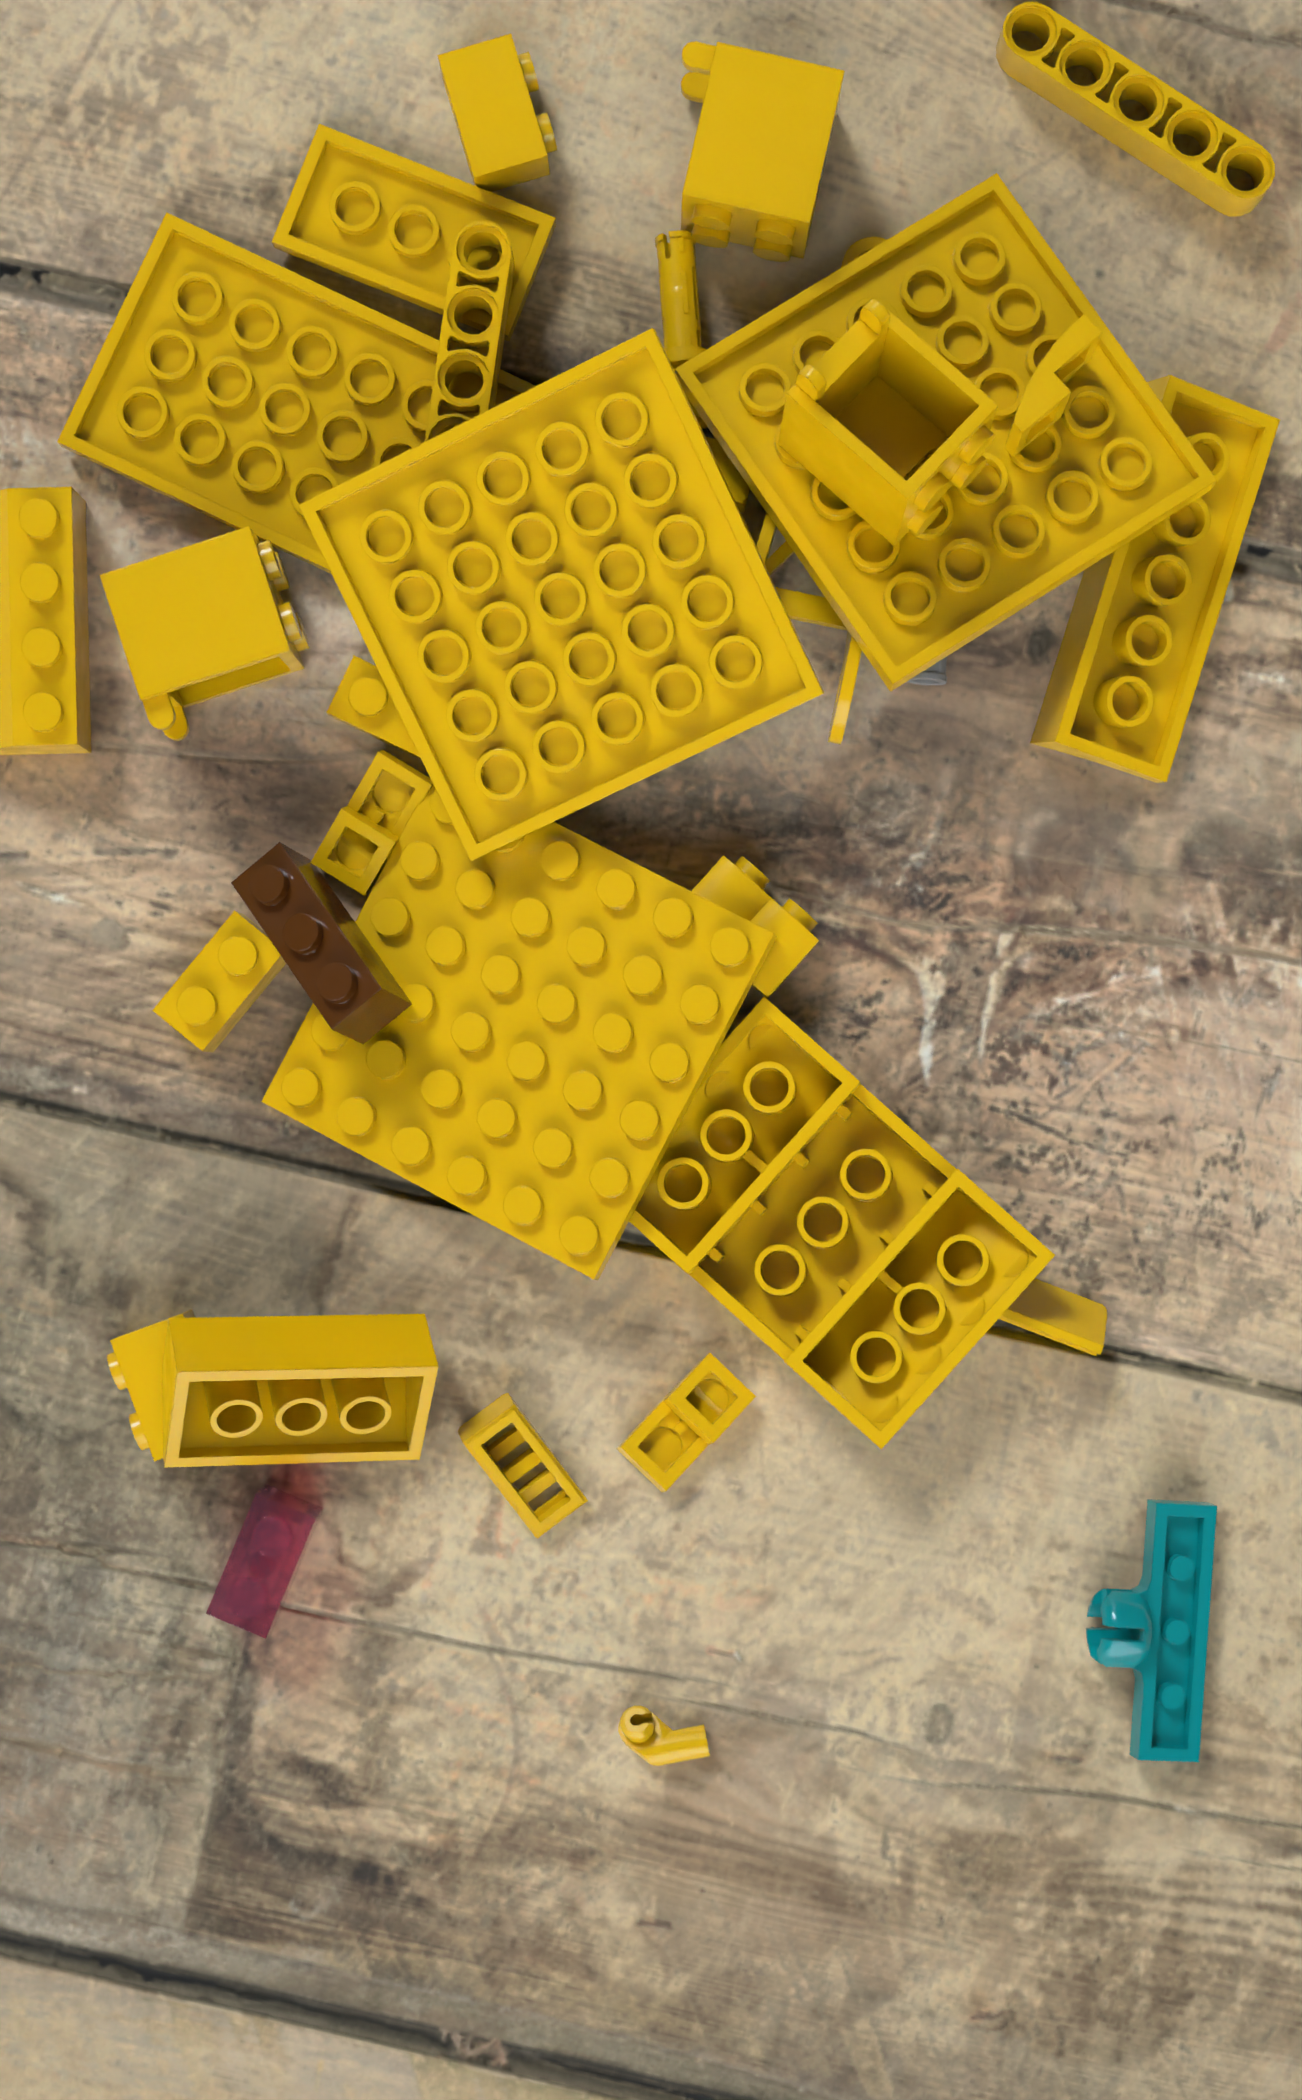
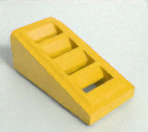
(489, 1423)

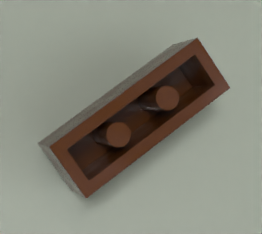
(321, 943)

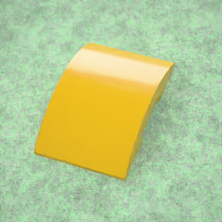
(832, 1226)

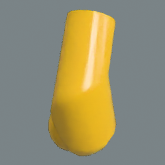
(658, 1742)

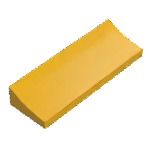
(1155, 602)

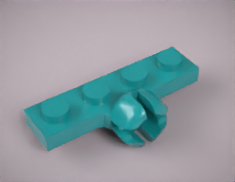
(1163, 1630)

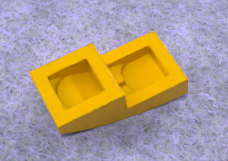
(1045, 392)
(371, 822)
(686, 1422)

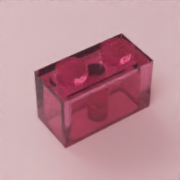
(264, 1561)

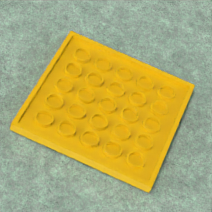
(992, 304)
(562, 595)
(544, 1033)

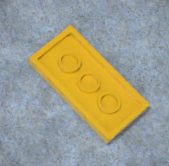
(398, 222)

